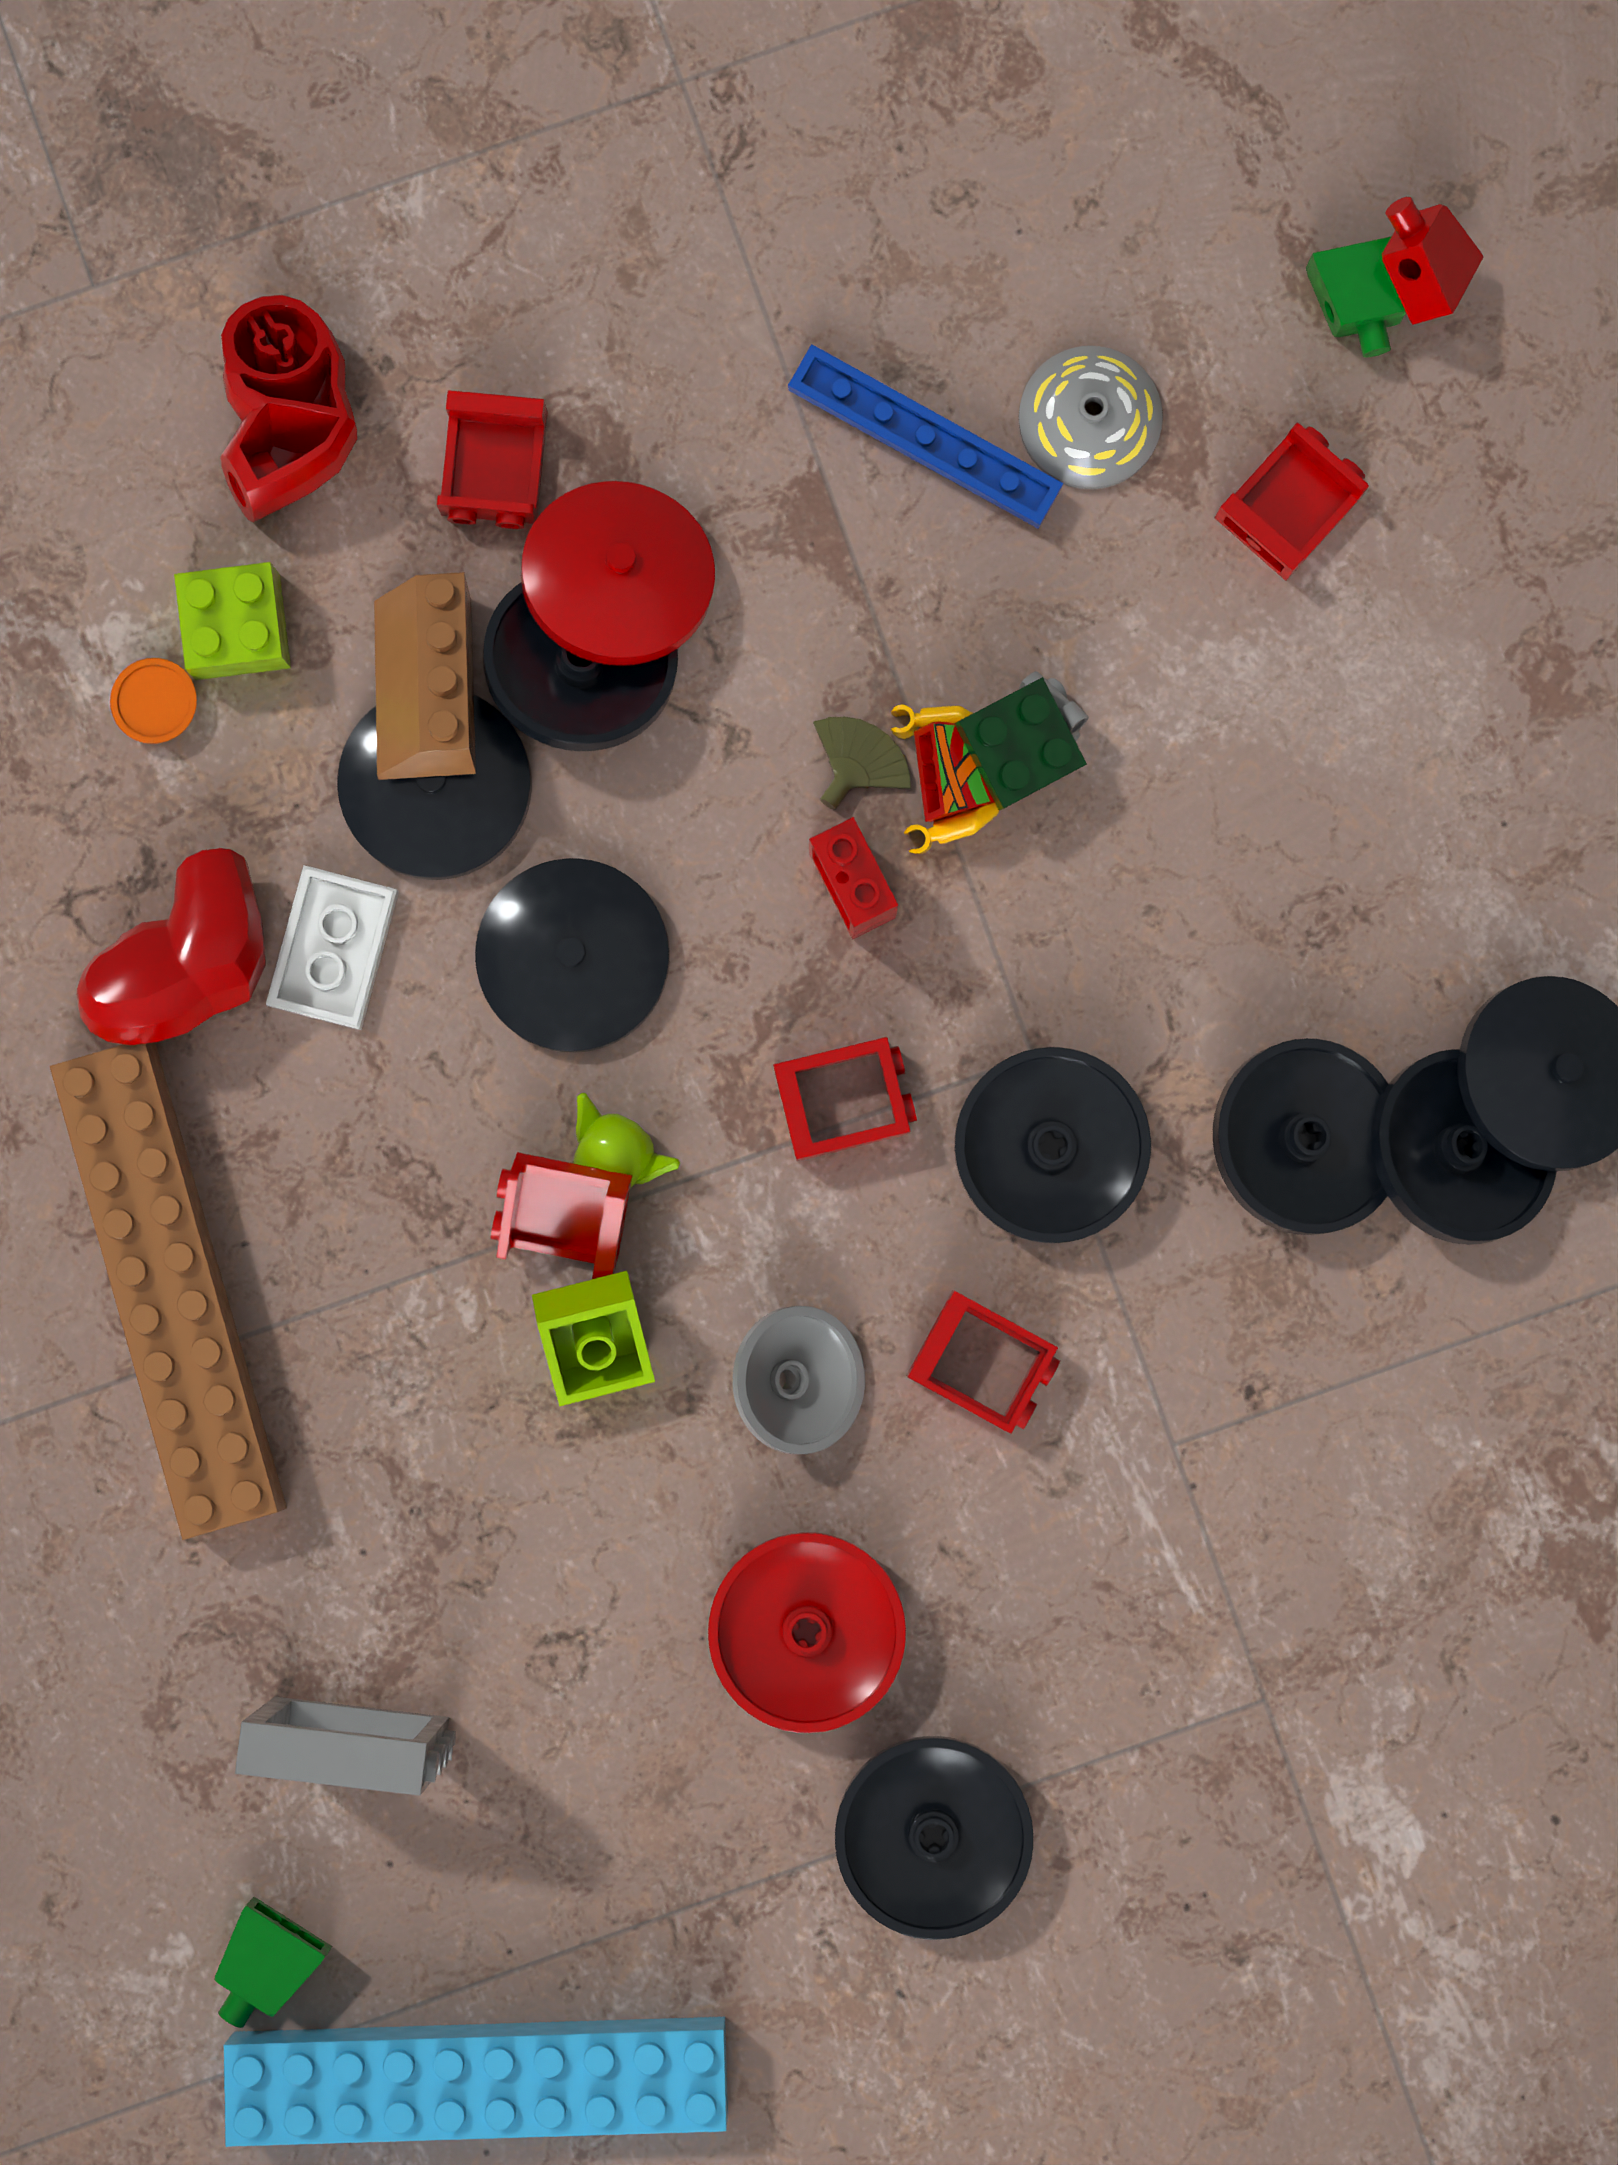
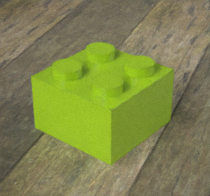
(232, 621)
(592, 1338)

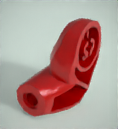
(292, 402)
(183, 968)

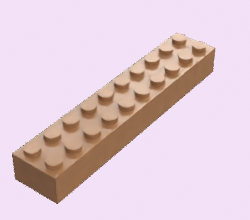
(168, 1288)

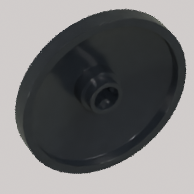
(563, 696)
(438, 822)
(572, 955)
(1544, 1073)
(1299, 1136)
(1052, 1145)
(1442, 1166)
(933, 1837)

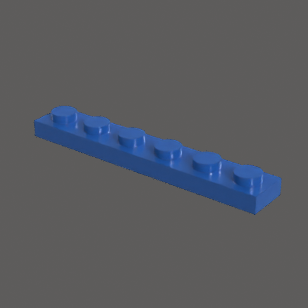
(925, 436)

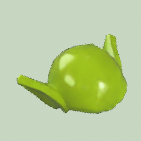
(617, 1145)

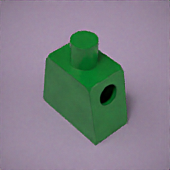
(1357, 293)
(265, 1962)

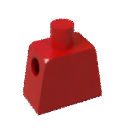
(1428, 259)

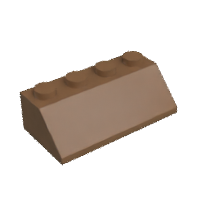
(425, 678)

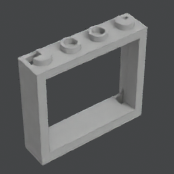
(344, 1745)

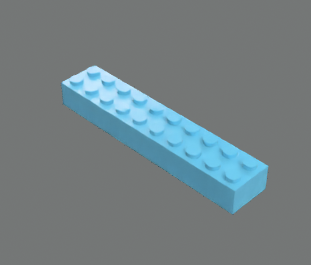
(475, 2081)

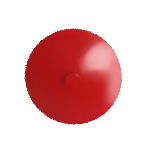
(617, 573)
(807, 1632)

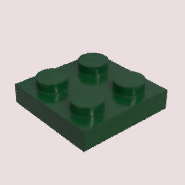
(1020, 743)

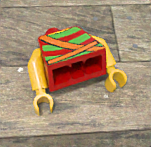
(949, 779)

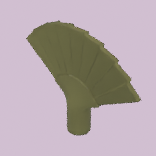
(859, 758)

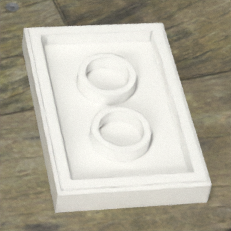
(332, 947)

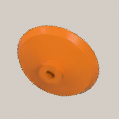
(153, 700)

